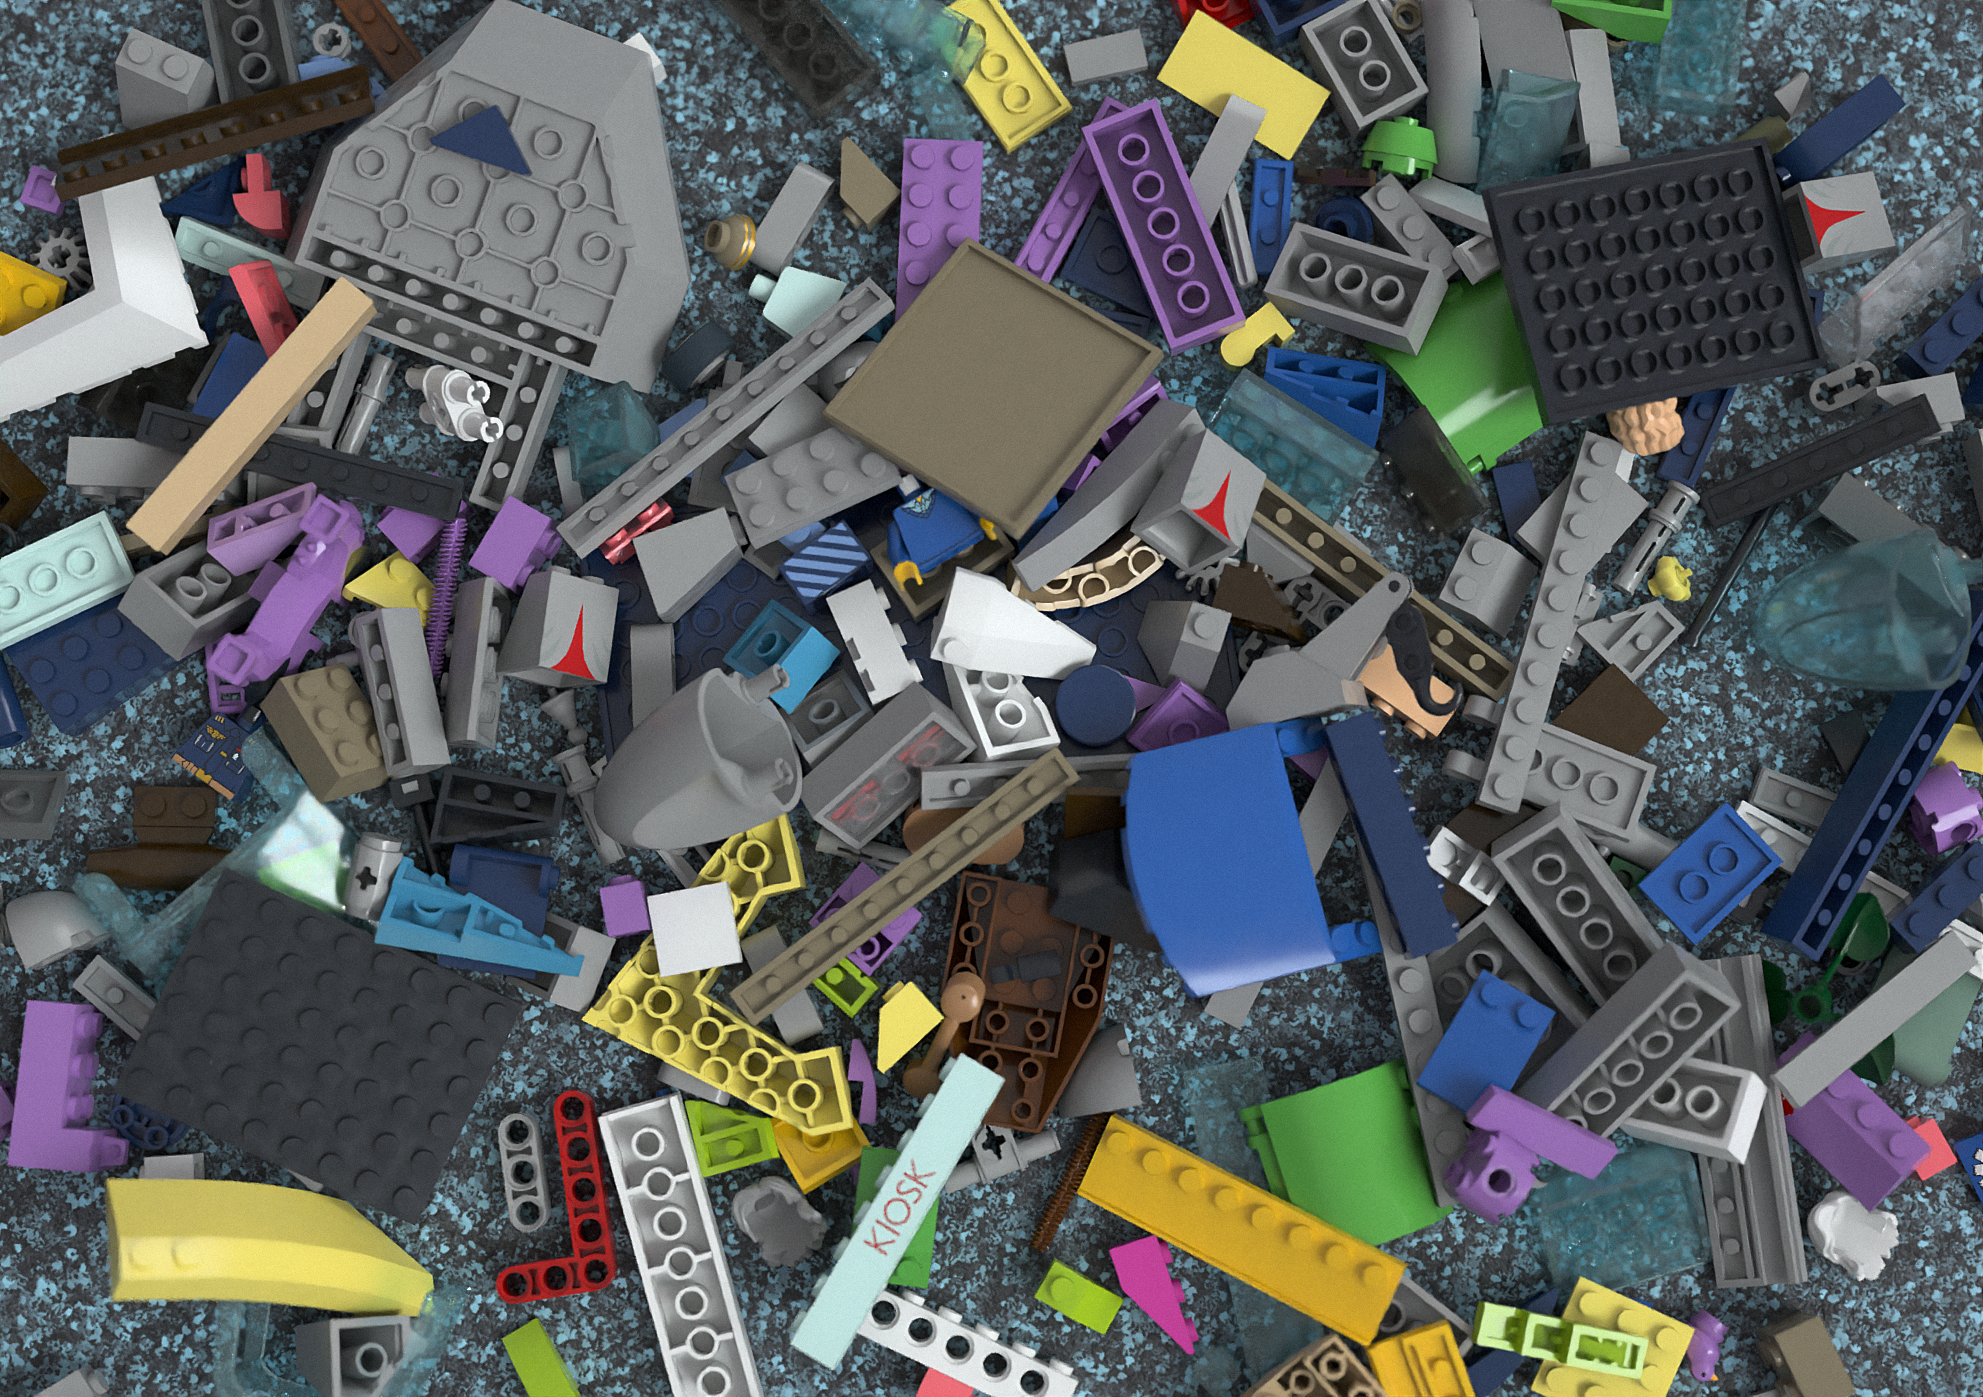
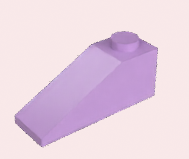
(258, 531)

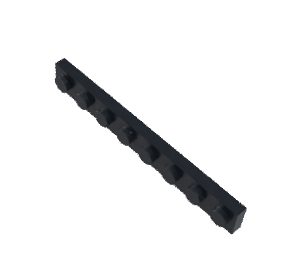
(308, 463)

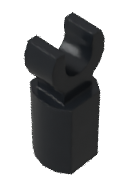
(1028, 968)

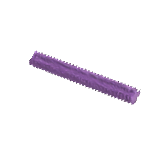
(444, 593)

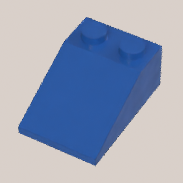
(1485, 1043)

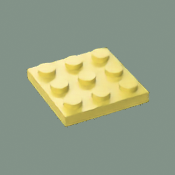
(1608, 1309)

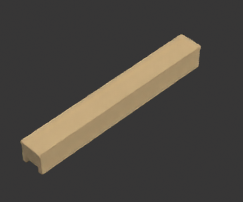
(252, 416)

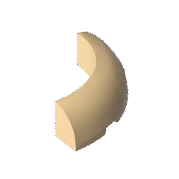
(1095, 577)

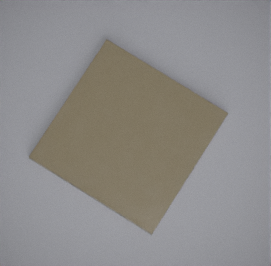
(992, 387)

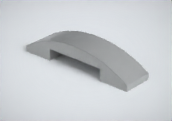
(1225, 154)

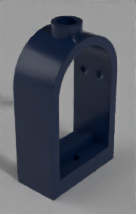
(1838, 133)

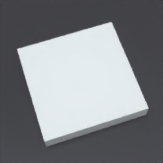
(694, 929)

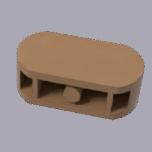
(924, 825)

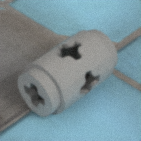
(362, 894)

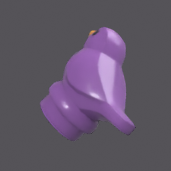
(1703, 1347)

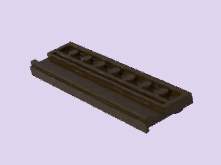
(213, 132)

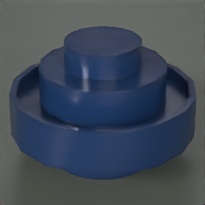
(1346, 218)

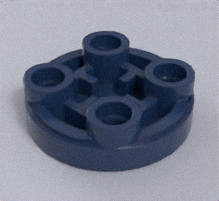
(1095, 704)
(145, 1126)

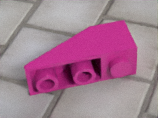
(1145, 1279)

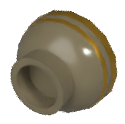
(731, 240)

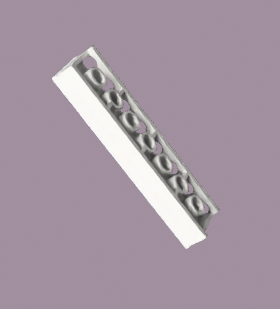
(679, 1250)

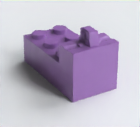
(56, 1095)

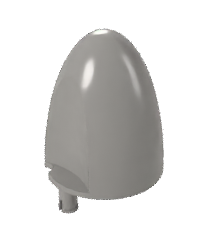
(702, 766)

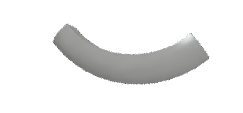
(1453, 86)

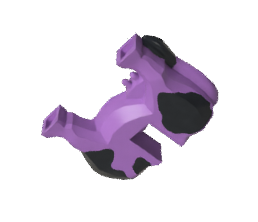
(294, 598)

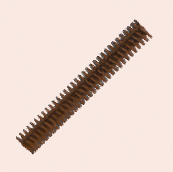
(1069, 1182)

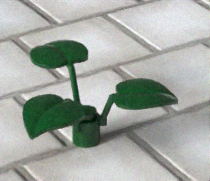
(1863, 937)

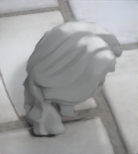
(779, 1220)

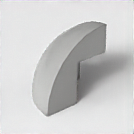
(50, 926)
(1102, 1077)

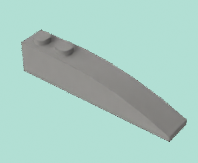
(1109, 495)

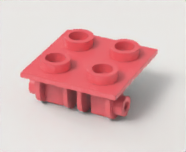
(619, 546)

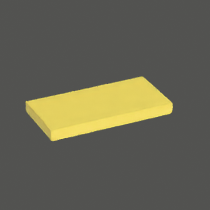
(1218, 62)
(1009, 80)

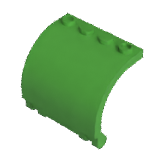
(1471, 372)
(1350, 1154)

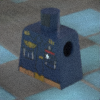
(215, 752)

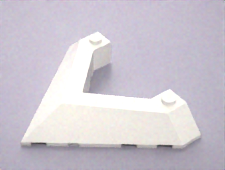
(129, 321)

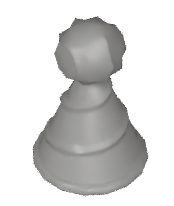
(562, 709)

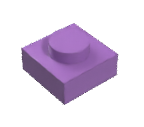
(40, 193)

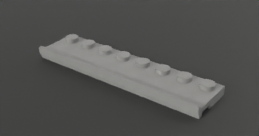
(1752, 1204)

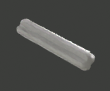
(1237, 240)

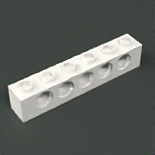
(969, 1367)

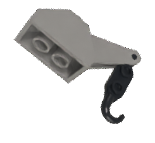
(1326, 671)

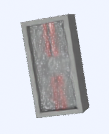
(878, 767)

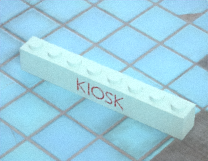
(897, 1211)

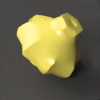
(1670, 580)

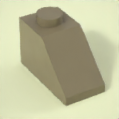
(865, 189)

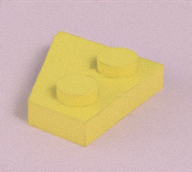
(394, 585)

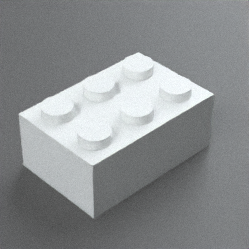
(1702, 1110)

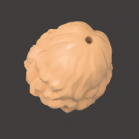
(1648, 427)

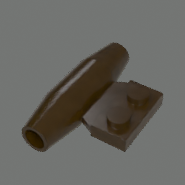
(173, 842)

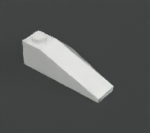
(997, 632)
(999, 715)

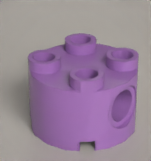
(1944, 810)
(1491, 1175)

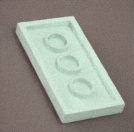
(61, 577)

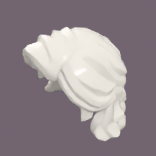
(1852, 1235)

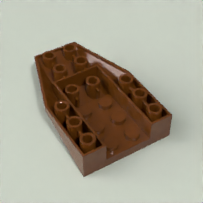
(1032, 1028)

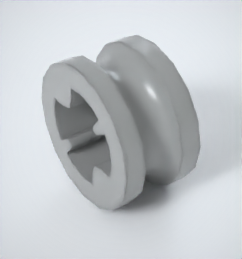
(326, 32)

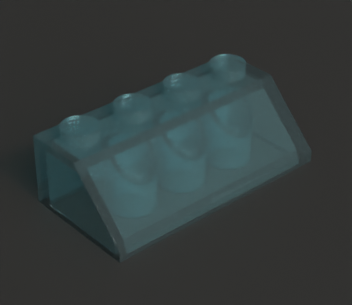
(919, 31)

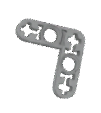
(1314, 612)

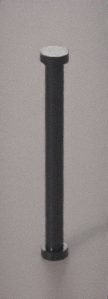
(1728, 576)

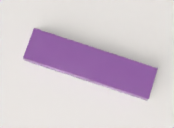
(1542, 1132)

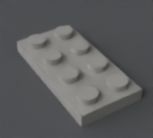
(807, 484)

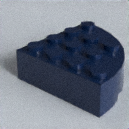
(89, 665)

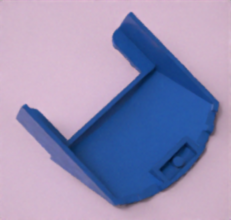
(1226, 863)

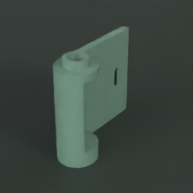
(1932, 1033)

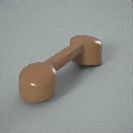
(923, 1073)

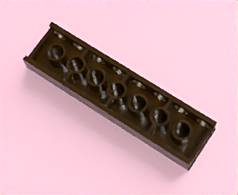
(1604, 711)

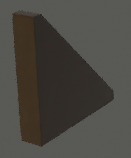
(1349, 177)

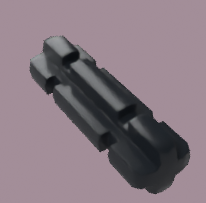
(1537, 934)

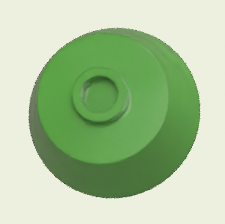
(1400, 148)

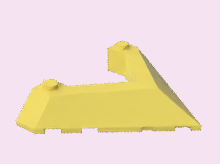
(706, 1038)

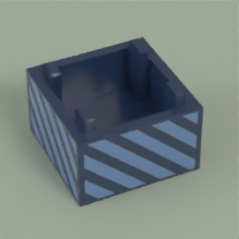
(826, 566)

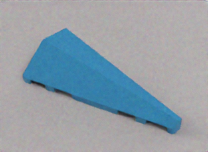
(440, 920)

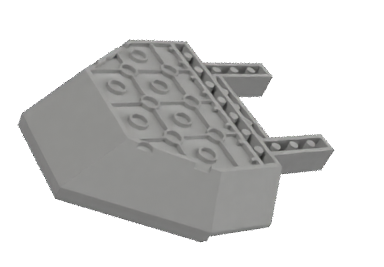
(495, 264)

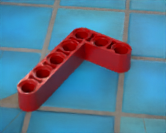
(578, 1211)

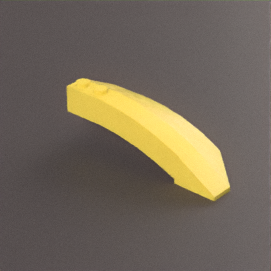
(254, 1246)

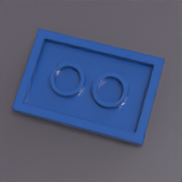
(1709, 873)

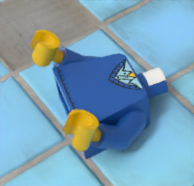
(929, 531)

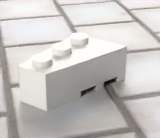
(873, 642)

